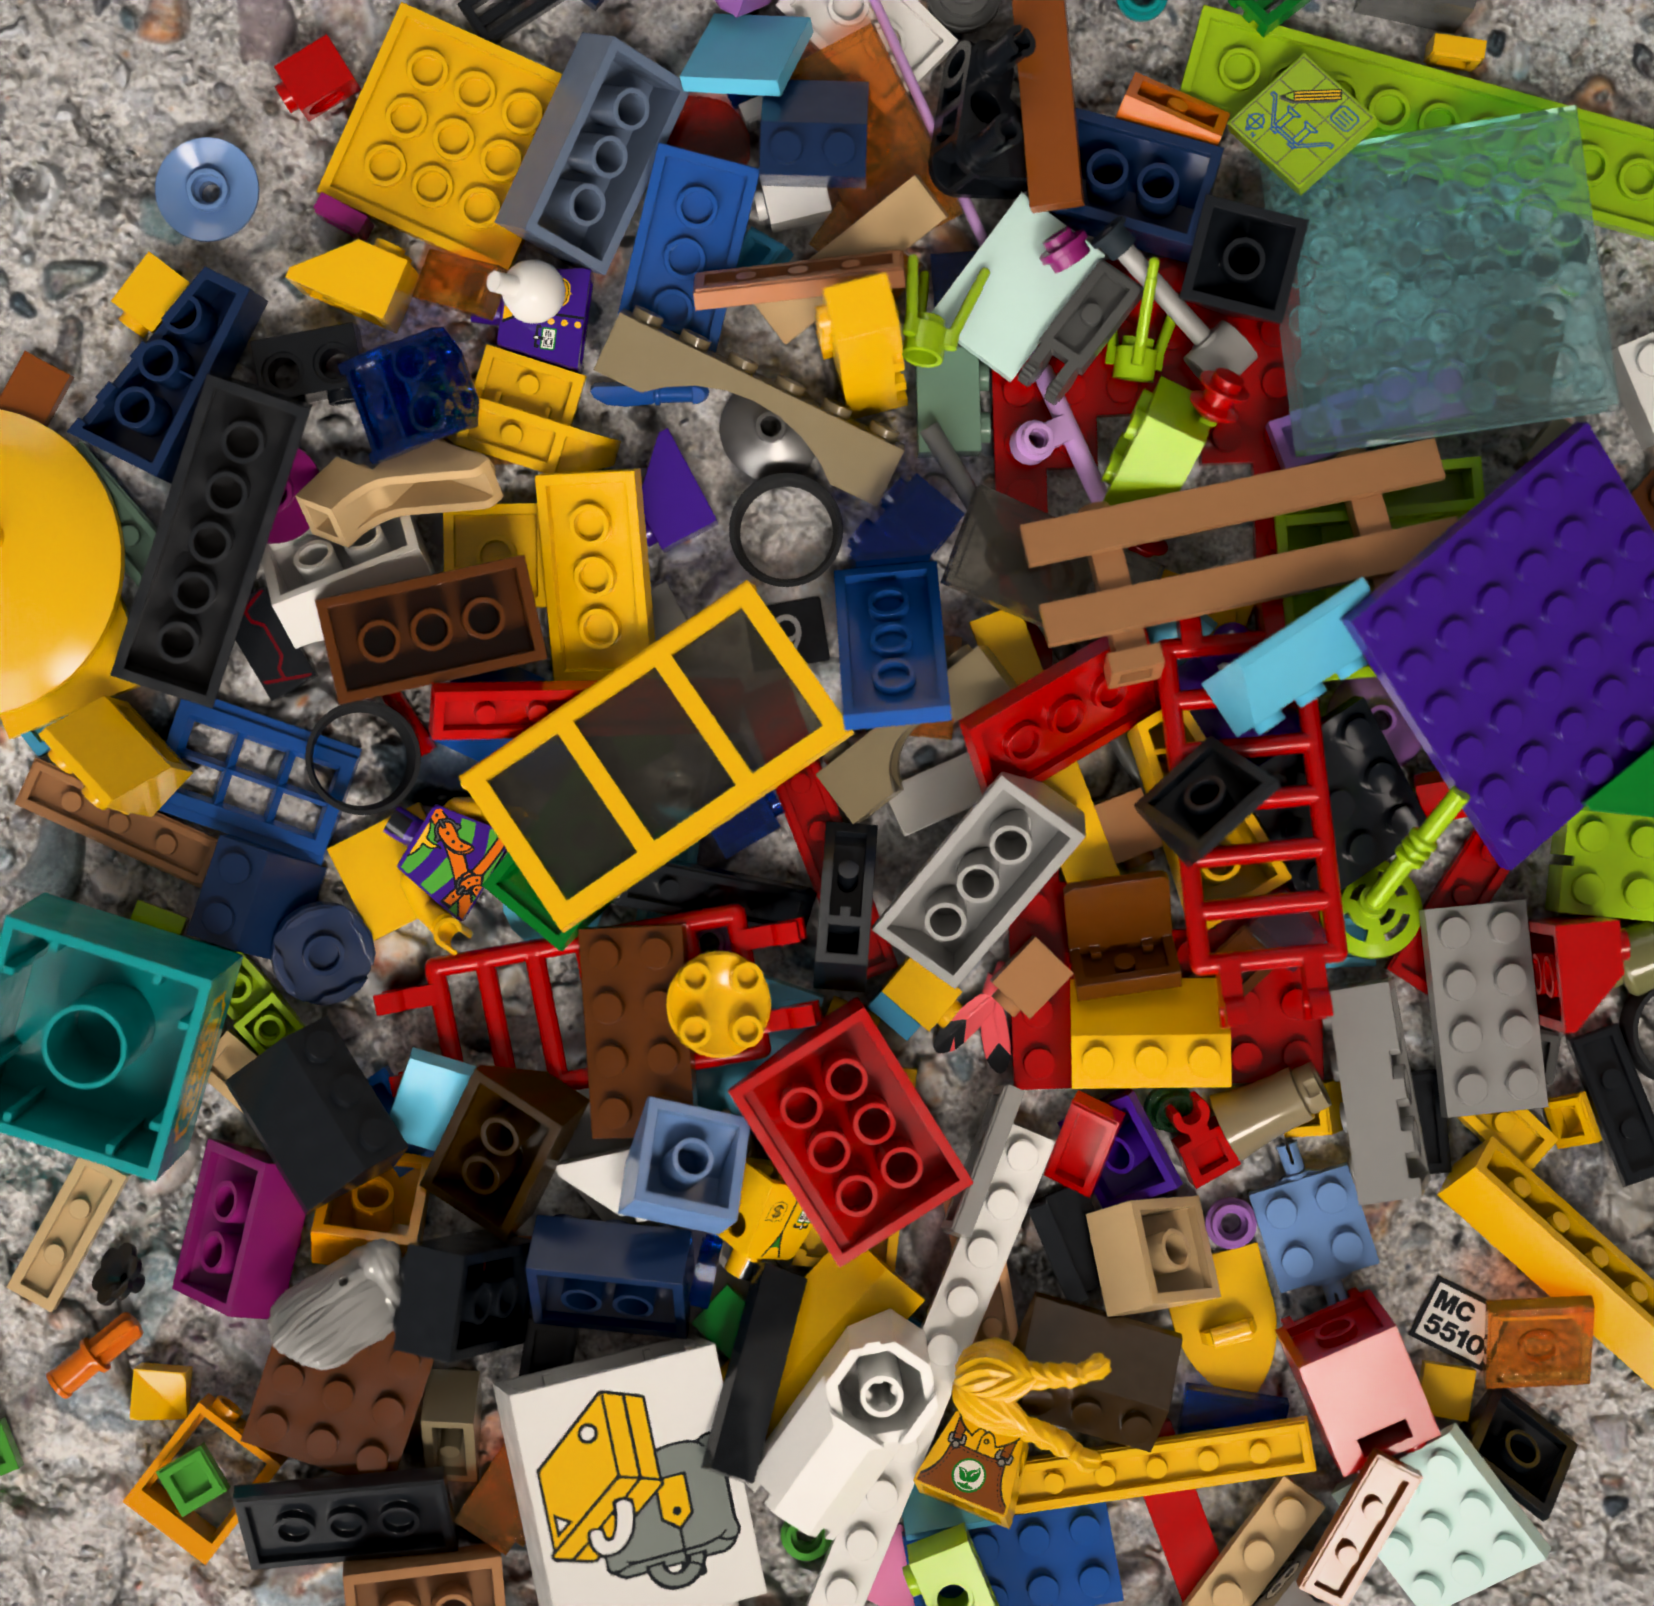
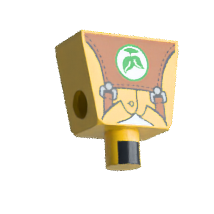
(975, 1471)

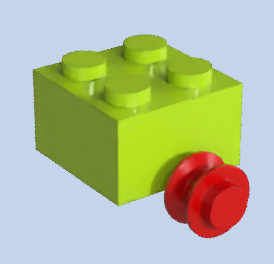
(1167, 438)

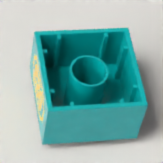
(107, 1033)

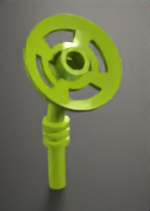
(1380, 894)

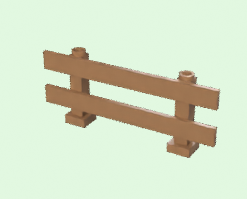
(1125, 609)

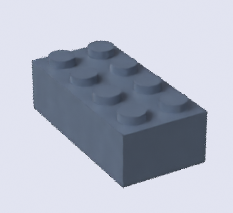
(593, 153)

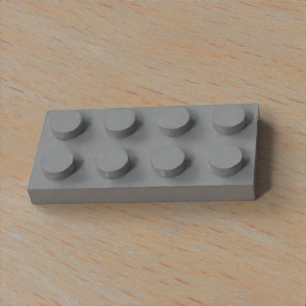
(1483, 1008)

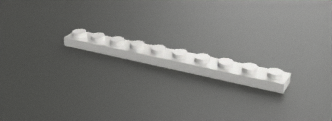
(949, 1329)

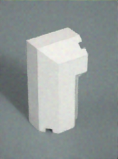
(848, 1424)

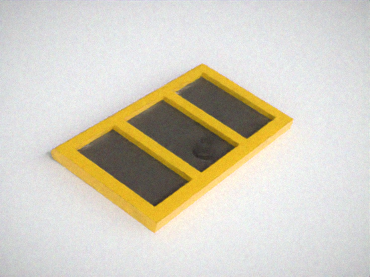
(655, 755)

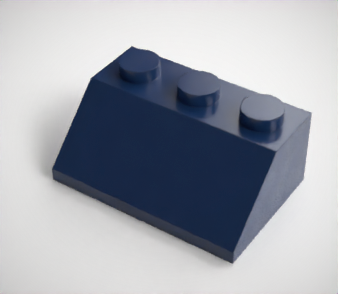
(1146, 178)
(610, 1276)

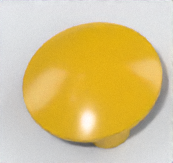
(718, 1004)

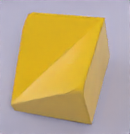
(160, 1391)

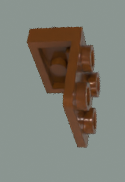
(1121, 935)

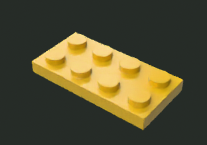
(594, 570)

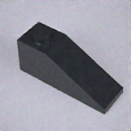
(845, 907)

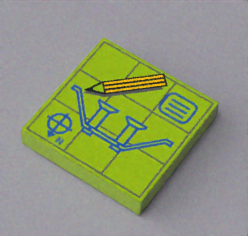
(1302, 124)

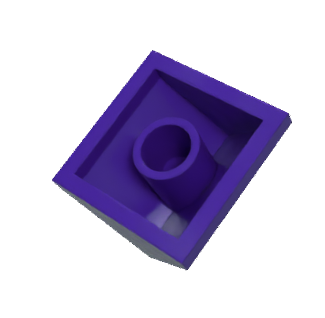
(1138, 1161)

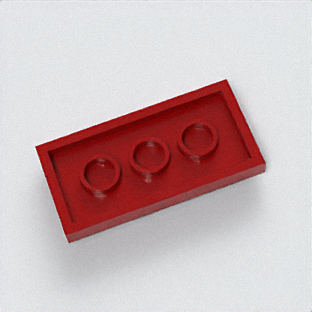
(1055, 718)

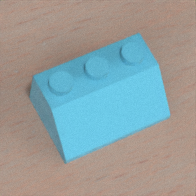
(1289, 665)

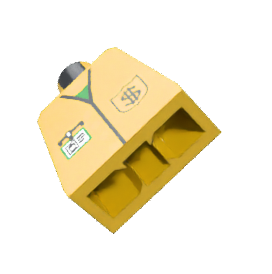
(767, 1222)

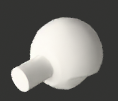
(530, 290)

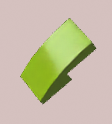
(260, 1009)

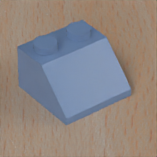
(685, 1166)

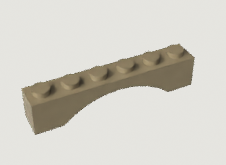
(653, 357)

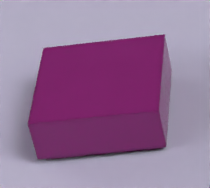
(343, 217)

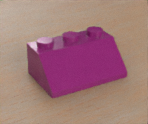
(239, 1233)

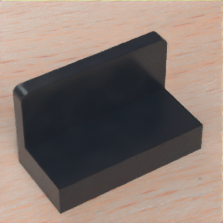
(1066, 1240)

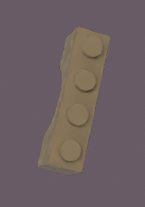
(868, 772)

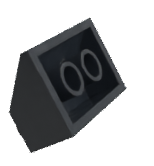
(317, 1115)

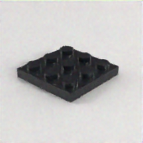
(1367, 797)

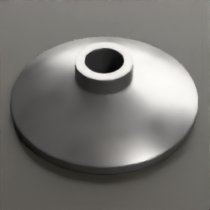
(751, 449)

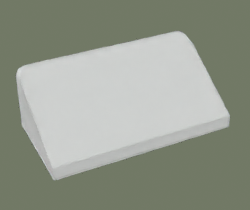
(936, 794)

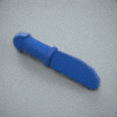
(621, 395)

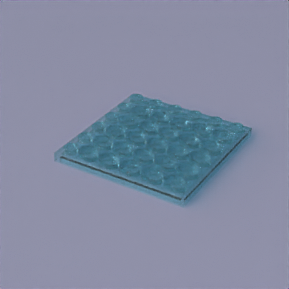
(1446, 286)

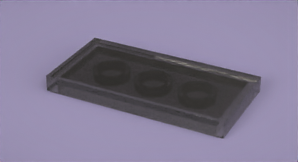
(993, 565)

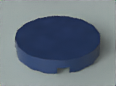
(322, 953)

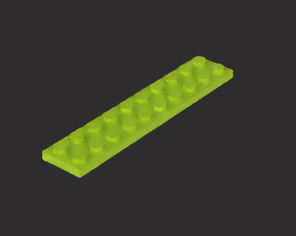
(1235, 64)

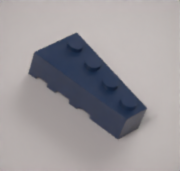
(155, 397)

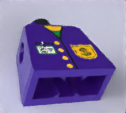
(557, 340)

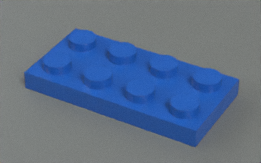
(688, 225)
(891, 646)
(1047, 1559)

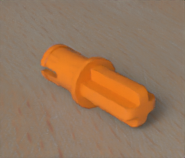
(94, 1354)

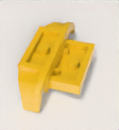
(530, 416)

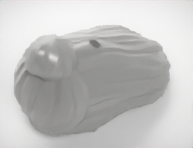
(339, 1307)

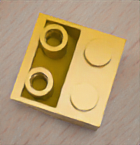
(116, 757)

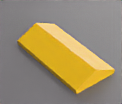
(829, 1305)

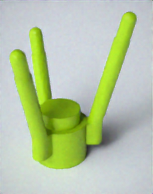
(926, 332)
(1136, 358)

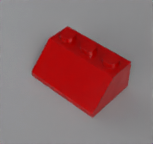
(1575, 966)

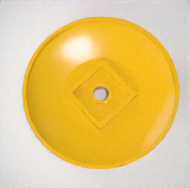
(56, 561)

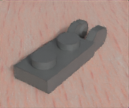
(1083, 328)

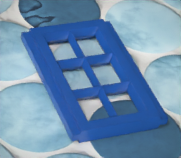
(276, 735)

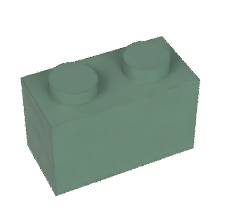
(952, 399)

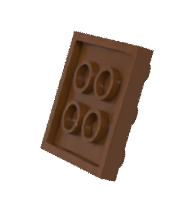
(341, 1416)

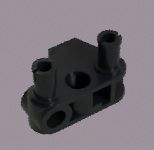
(977, 125)

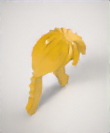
(997, 1374)

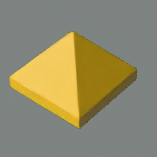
(1572, 1120)

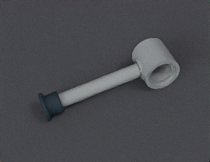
(1212, 347)

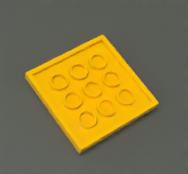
(440, 136)

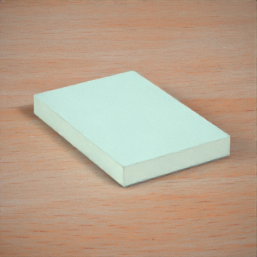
(1020, 293)

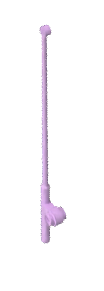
(1063, 426)

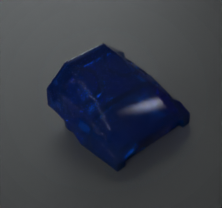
(412, 392)

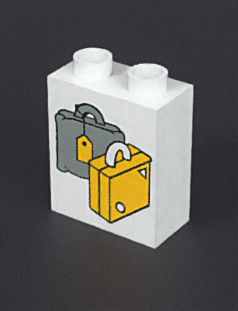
(616, 1481)

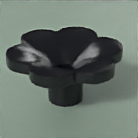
(118, 1274)

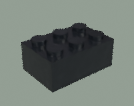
(454, 1306)

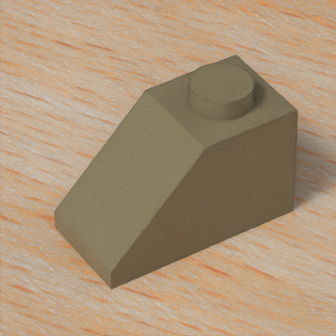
(453, 1422)

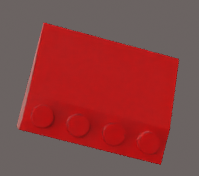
(849, 1133)

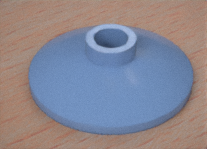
(186, 175)

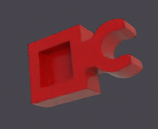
(1202, 1144)

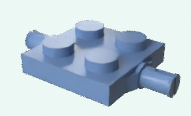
(1313, 1226)

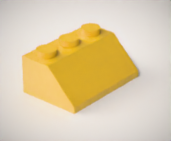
(1151, 1039)

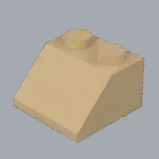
(1152, 1255)

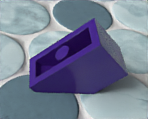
(672, 498)

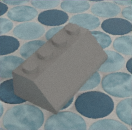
(982, 876)

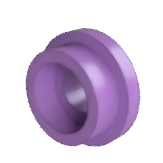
(1242, 1234)

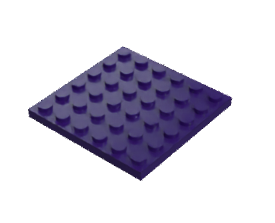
(1525, 644)

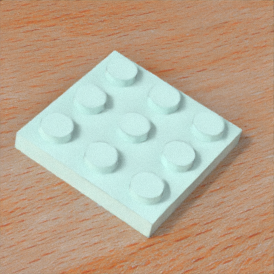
(1458, 1526)

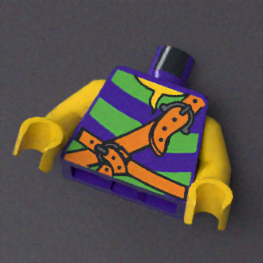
(445, 863)

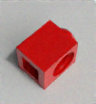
(315, 79)

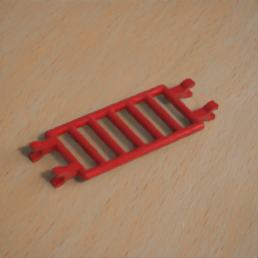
(1328, 899)
(534, 953)

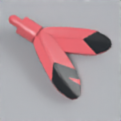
(983, 1012)

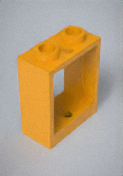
(157, 1507)

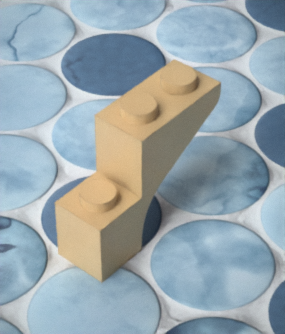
(434, 478)

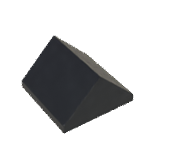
(1243, 260)
(1204, 799)
(1520, 1449)

